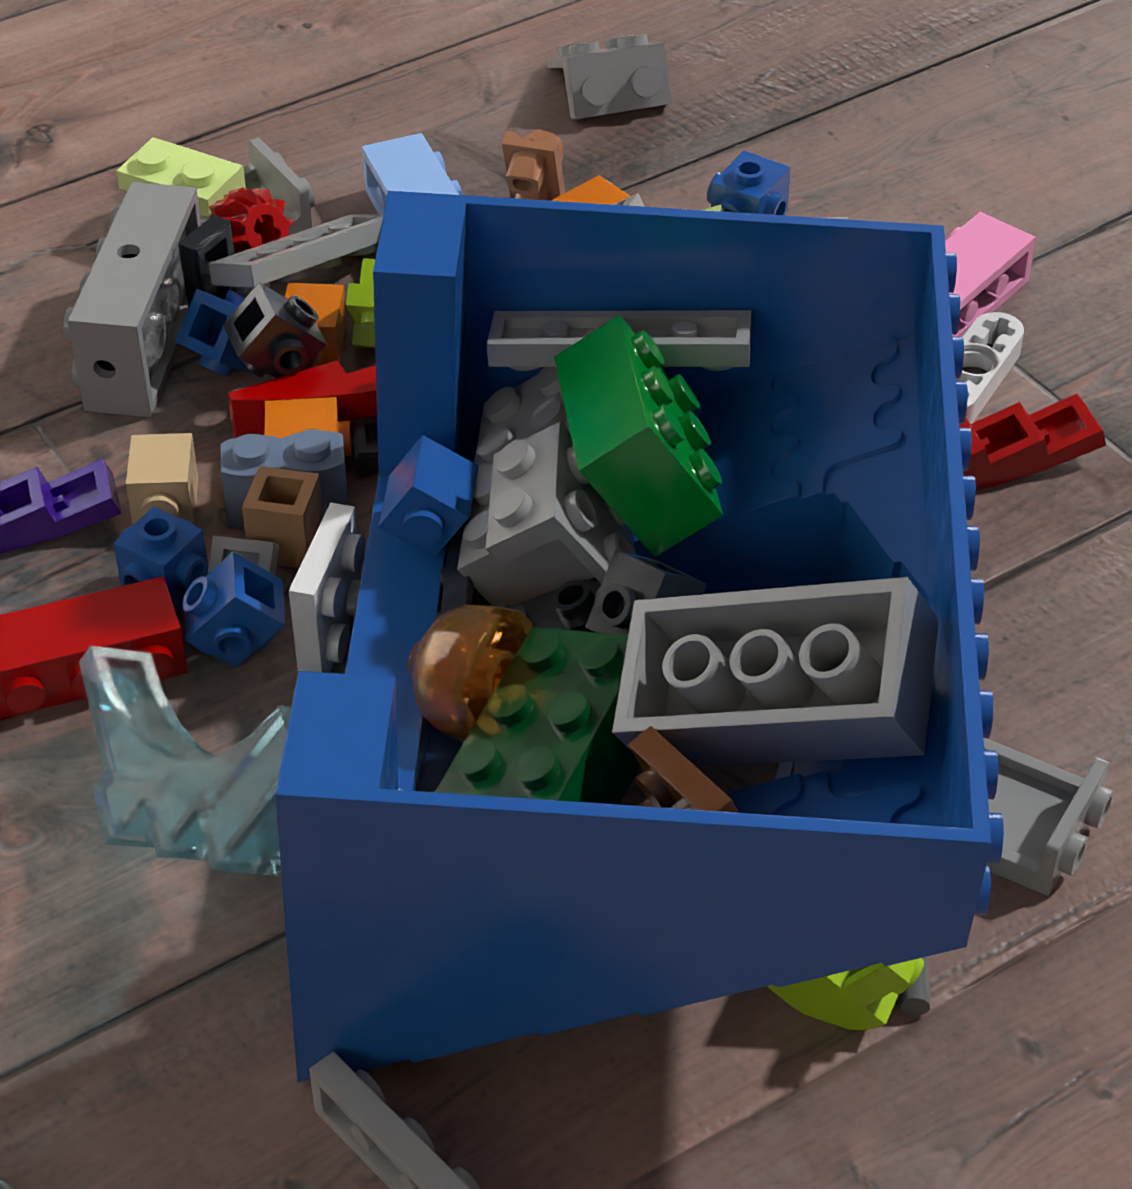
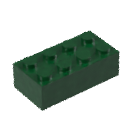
(550, 725)

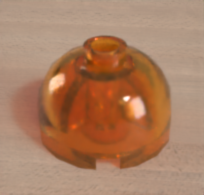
(463, 662)

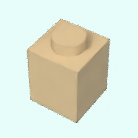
(162, 475)

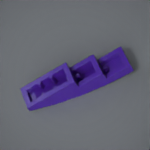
(47, 510)

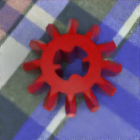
(252, 217)

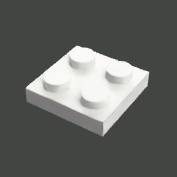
(327, 591)

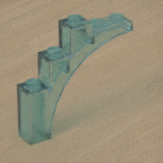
(167, 788)

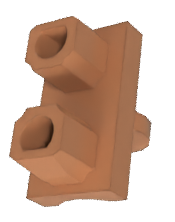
(534, 165)

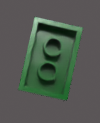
(638, 435)

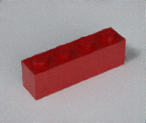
(47, 641)

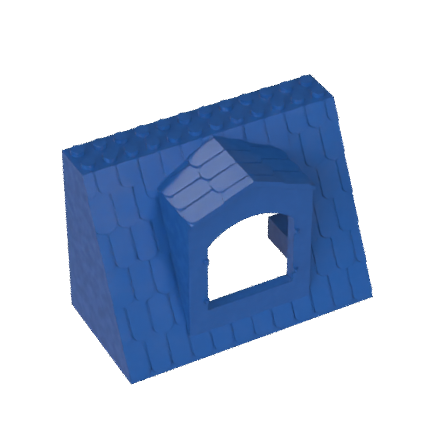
(839, 461)

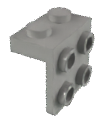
(613, 79)
(545, 498)

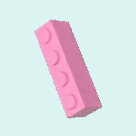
(991, 265)

